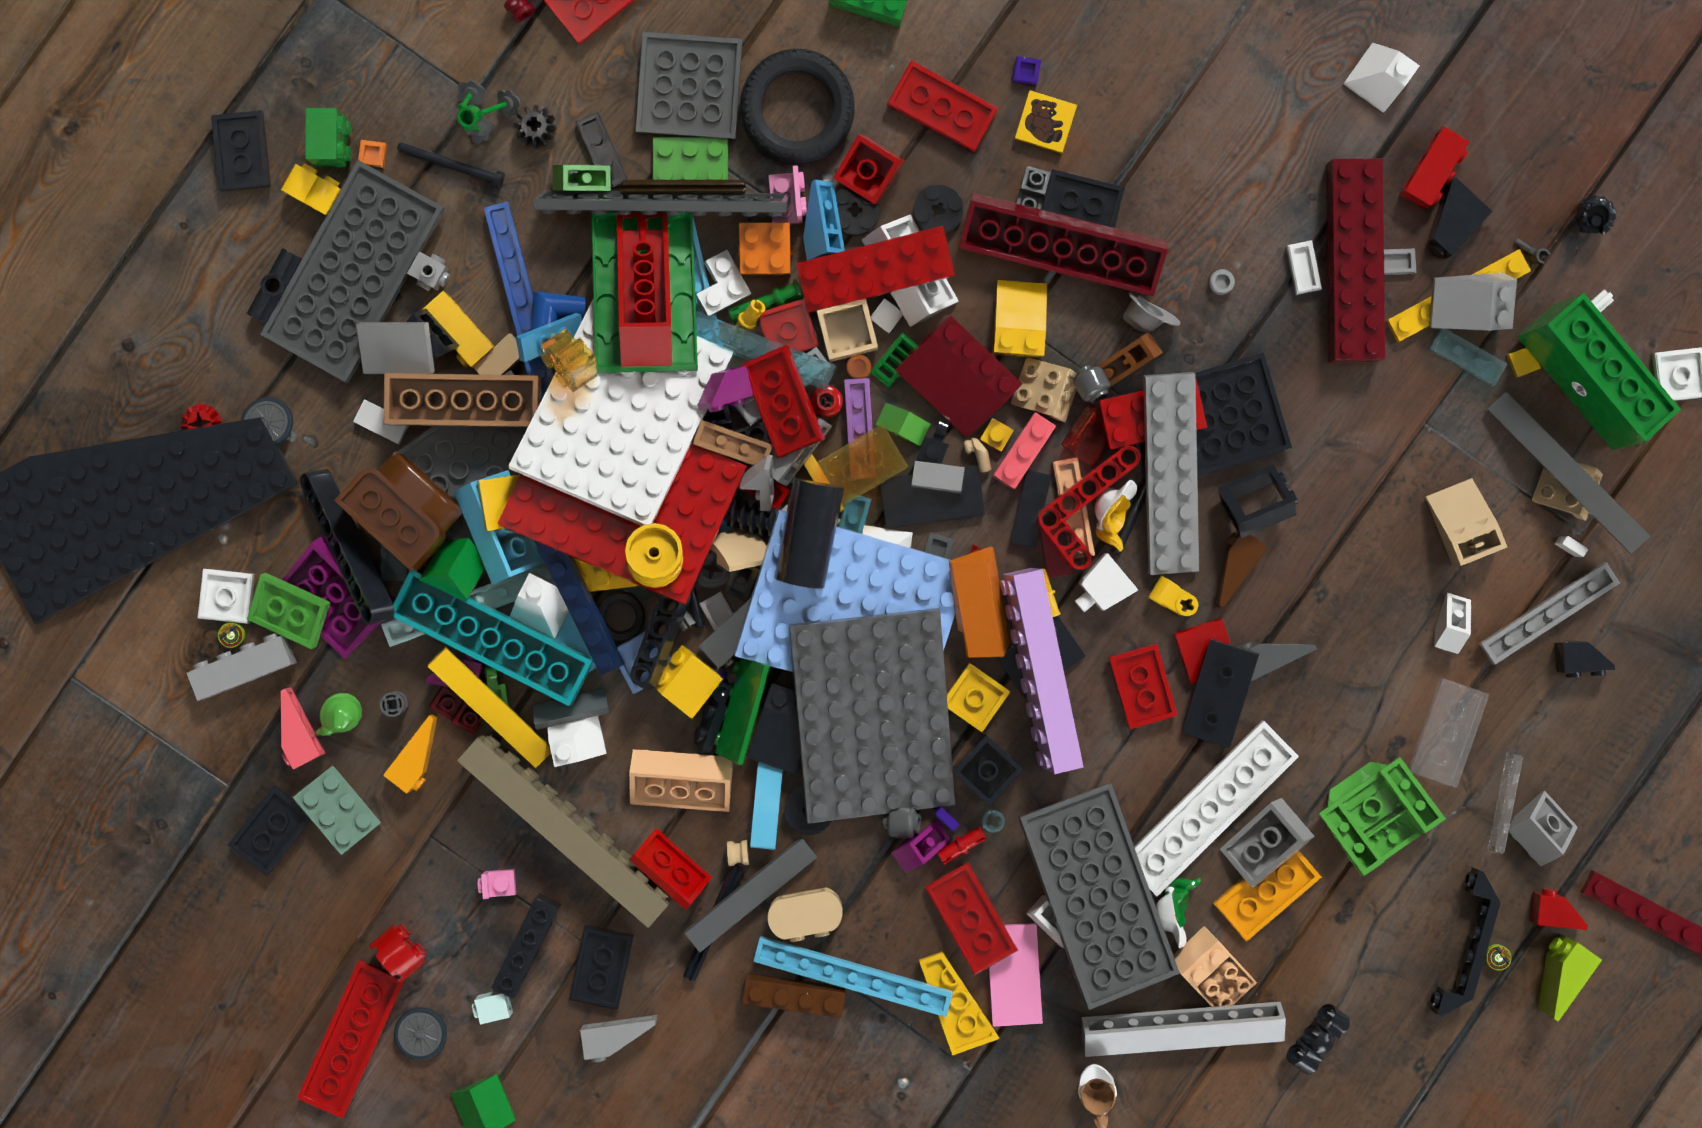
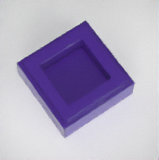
(1026, 71)
(946, 818)

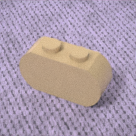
(805, 914)

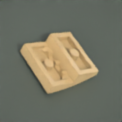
(738, 550)

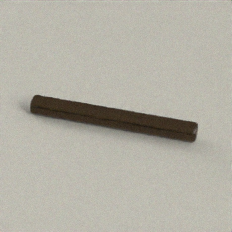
(683, 186)

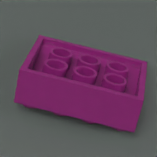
(319, 575)

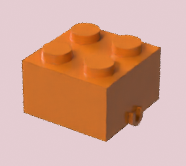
(764, 249)

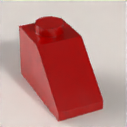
(1554, 911)

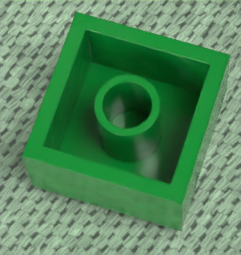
(327, 138)

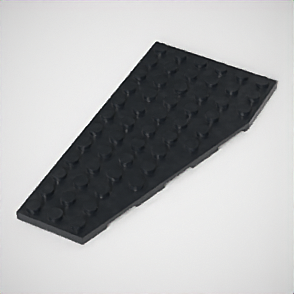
(115, 507)

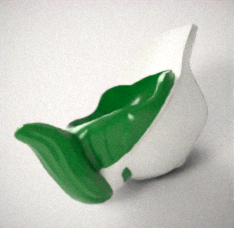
(1173, 906)

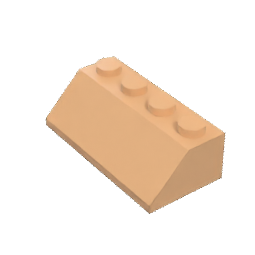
(680, 780)

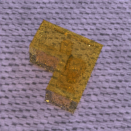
(570, 359)

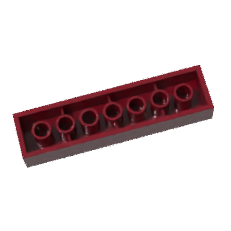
(1063, 244)
(1355, 260)

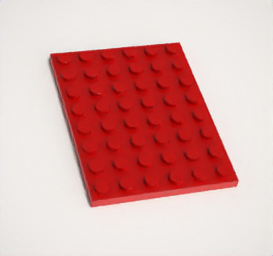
(597, 537)

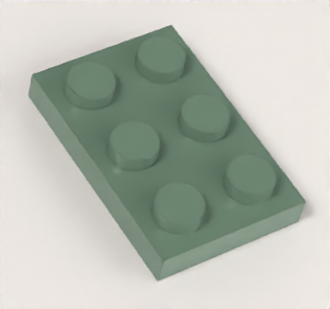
(336, 810)

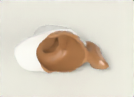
(1097, 1093)

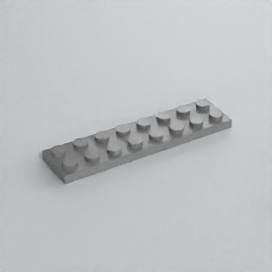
(1171, 473)

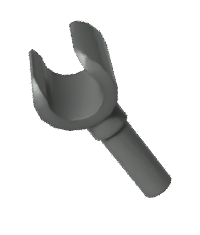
(1534, 253)

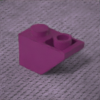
(726, 387)

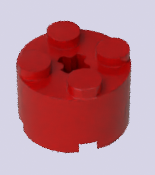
(398, 952)

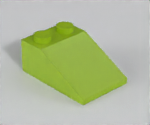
(1565, 974)

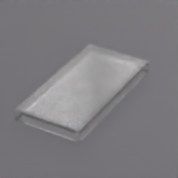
(1448, 732)

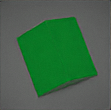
(455, 568)
(484, 1104)

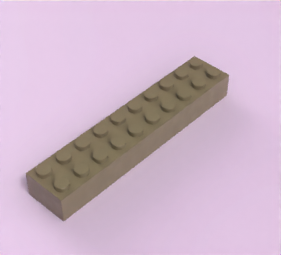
(564, 828)

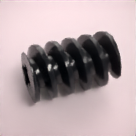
(751, 518)

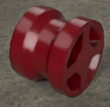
(520, 9)

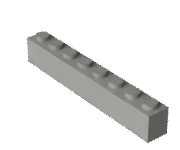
(1183, 1029)

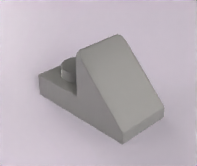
(761, 479)

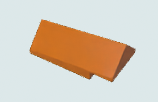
(979, 604)

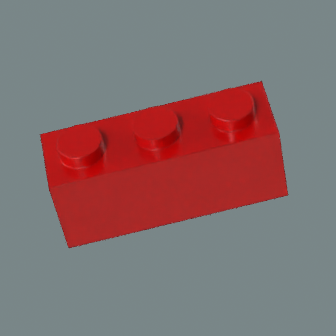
(1435, 168)

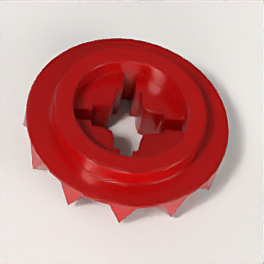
(205, 411)

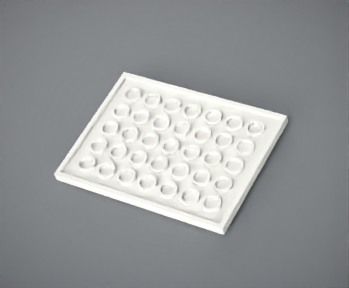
(619, 433)

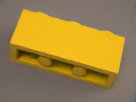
(472, 341)

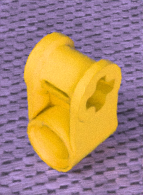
(1170, 595)

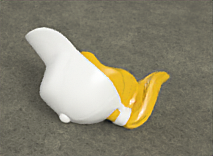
(1111, 511)

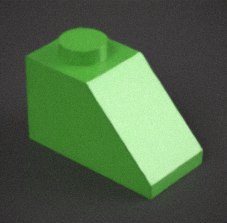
(581, 178)

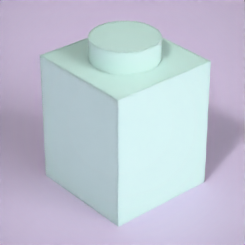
(492, 1007)

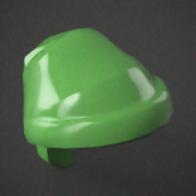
(339, 714)

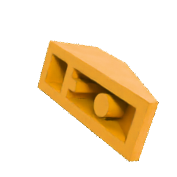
(413, 761)

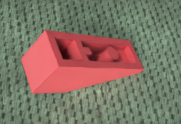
(297, 734)

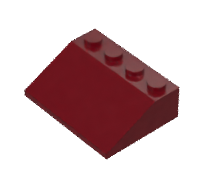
(958, 376)

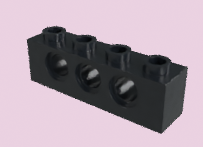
(526, 945)

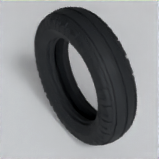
(790, 62)

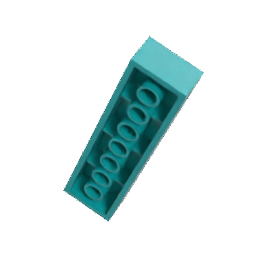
(493, 639)

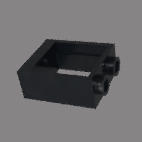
(1264, 517)

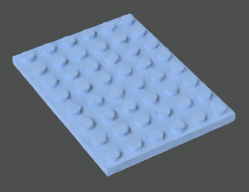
(862, 580)

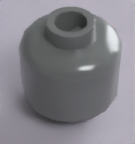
(1092, 384)
(902, 823)

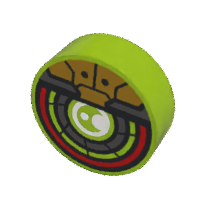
(231, 635)
(1498, 957)

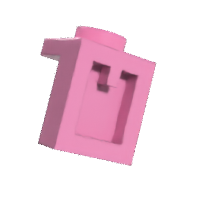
(497, 883)

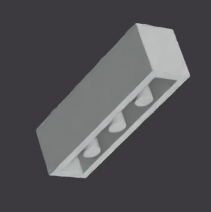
(242, 667)

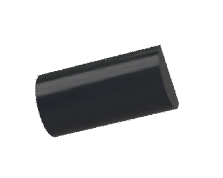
(808, 533)

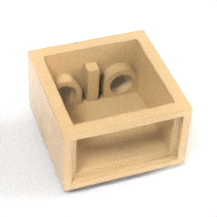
(847, 330)

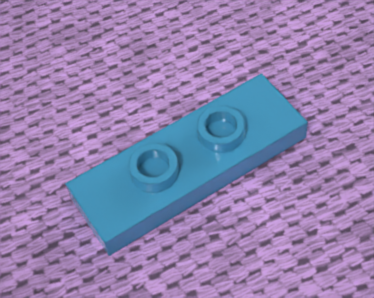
(530, 342)

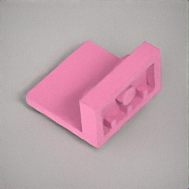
(793, 184)

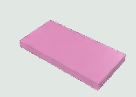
(1016, 980)

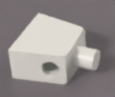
(1104, 585)

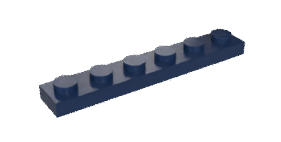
(582, 609)

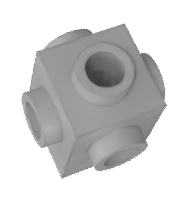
(421, 268)

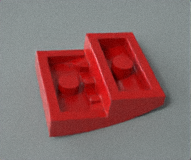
(1194, 643)

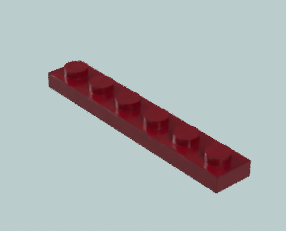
(1643, 911)

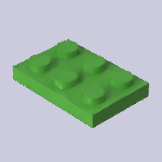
(690, 158)
(288, 610)

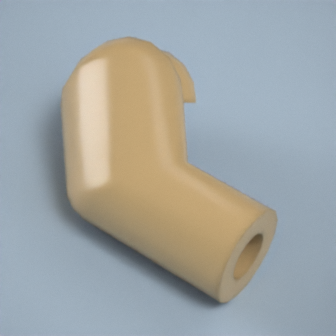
(981, 453)

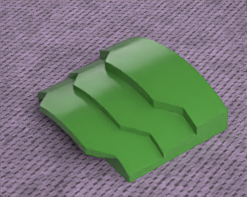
(1378, 813)

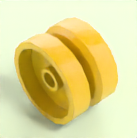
(652, 540)

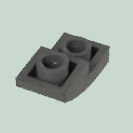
(1033, 187)

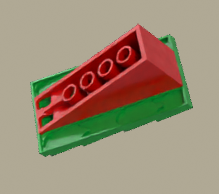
(644, 292)

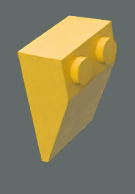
(1020, 319)

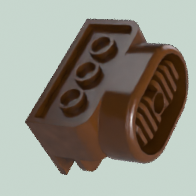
(401, 509)

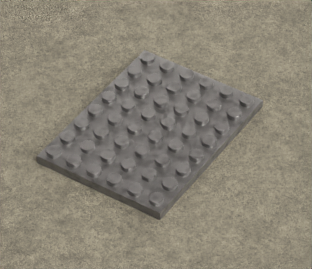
(872, 714)

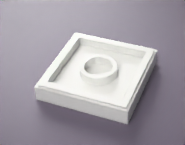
(1679, 372)
(226, 595)

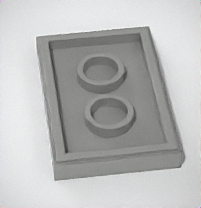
(395, 347)

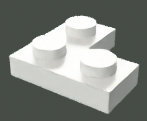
(728, 285)

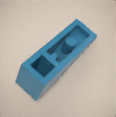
(822, 225)

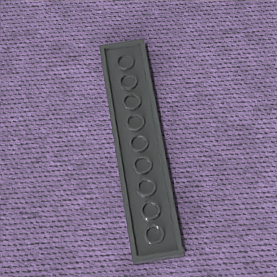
(673, 204)

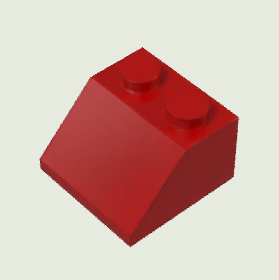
(868, 168)

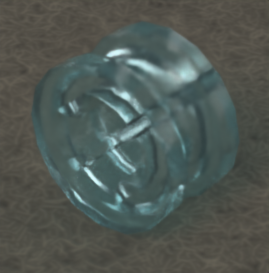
(995, 813)

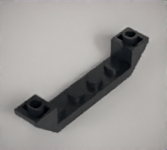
(1444, 999)

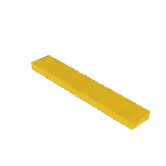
(490, 707)

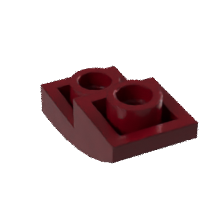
(456, 709)

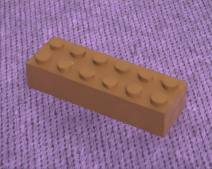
(460, 400)

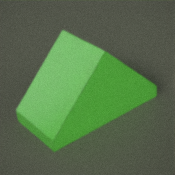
(903, 424)

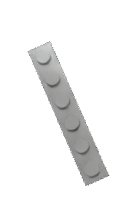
(1549, 613)

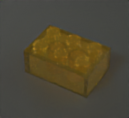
(863, 463)

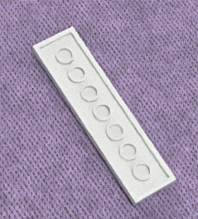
(1212, 806)

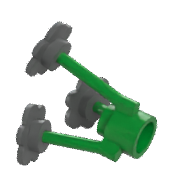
(473, 118)

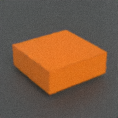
(373, 153)

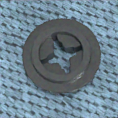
(718, 578)

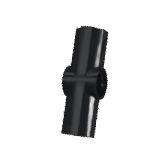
(265, 300)

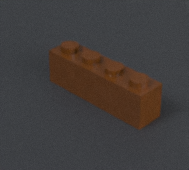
(794, 995)

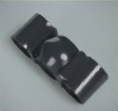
(1318, 1039)

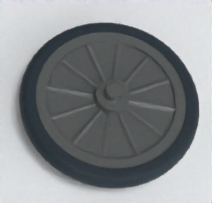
(275, 414)
(420, 1033)

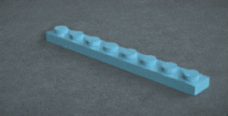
(853, 976)

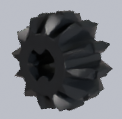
(534, 136)

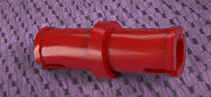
(961, 845)

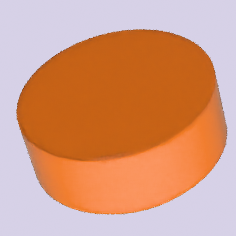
(858, 367)

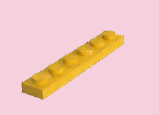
(1418, 316)

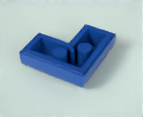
(552, 307)

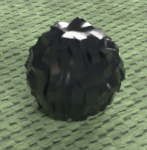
(1595, 215)

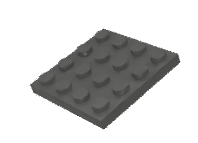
(689, 85)

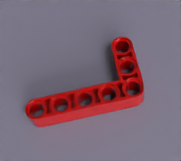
(1080, 500)

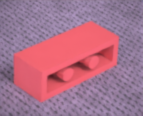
(1024, 451)

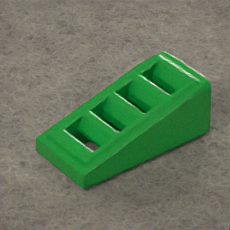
(895, 346)

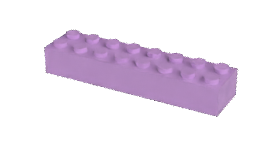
(1041, 670)

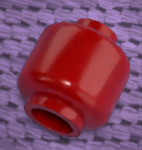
(835, 404)

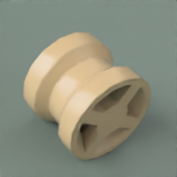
(737, 853)

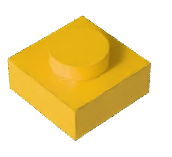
(996, 434)

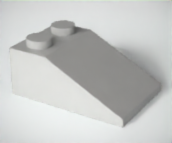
(1473, 302)
(1266, 842)

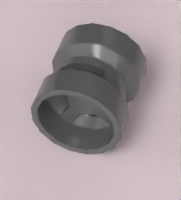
(397, 700)

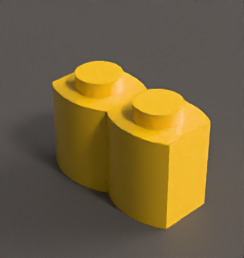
(311, 189)

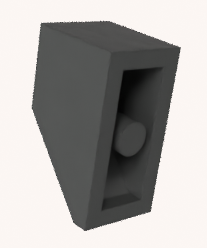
(742, 582)

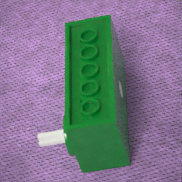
(1599, 371)

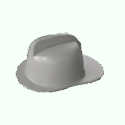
(1145, 315)

